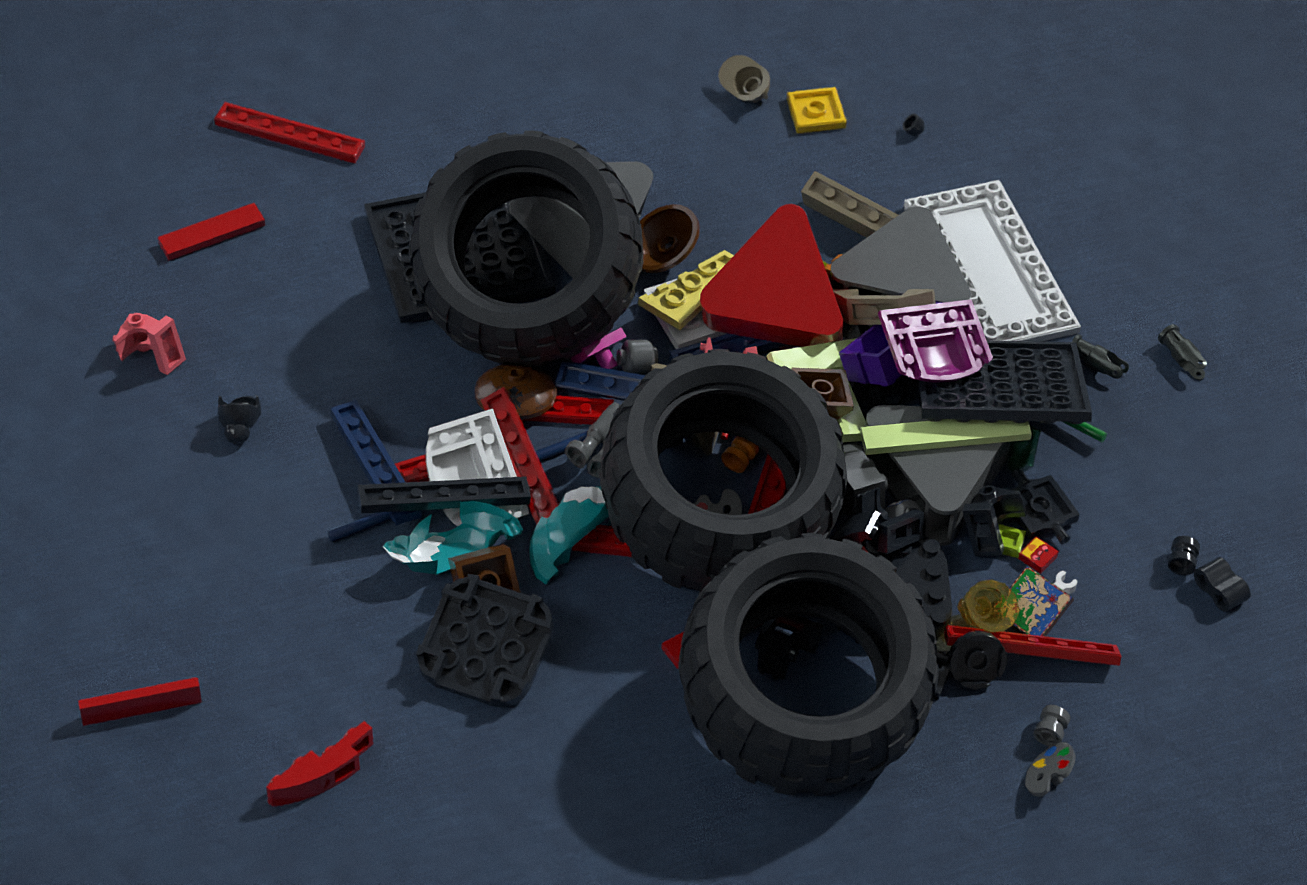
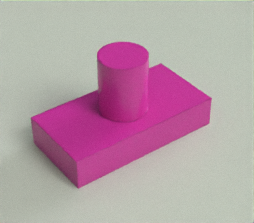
(601, 351)

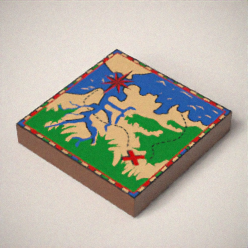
(1039, 603)

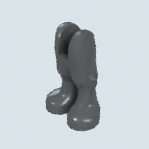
(580, 452)

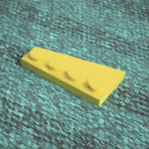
(680, 300)

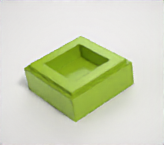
(1012, 540)

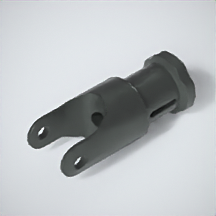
(1183, 351)
(1100, 358)

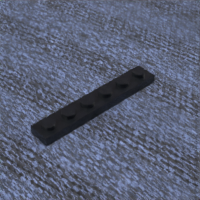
(442, 494)

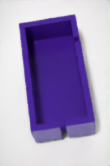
(870, 359)

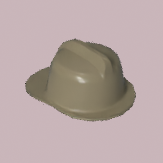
(745, 79)

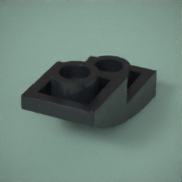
(858, 527)

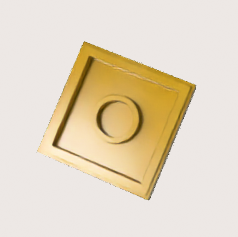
(816, 110)

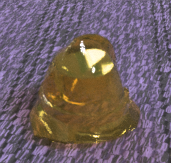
(989, 606)

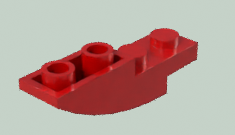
(315, 774)

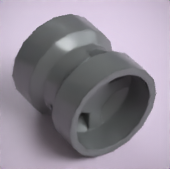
(1052, 723)

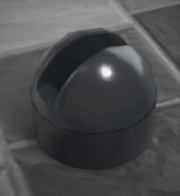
(913, 125)

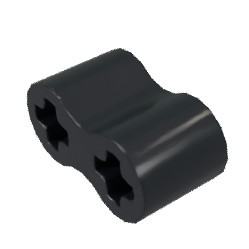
(1222, 584)

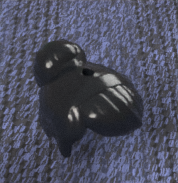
(239, 417)

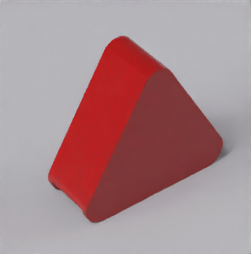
(775, 287)

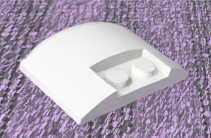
(470, 450)

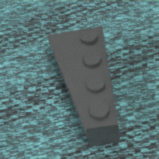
(860, 476)

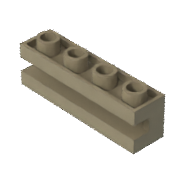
(845, 205)

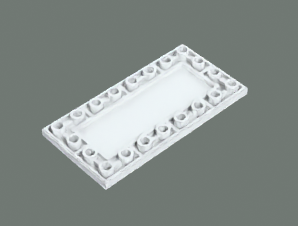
(1000, 264)

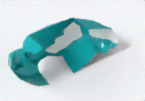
(567, 524)
(430, 552)

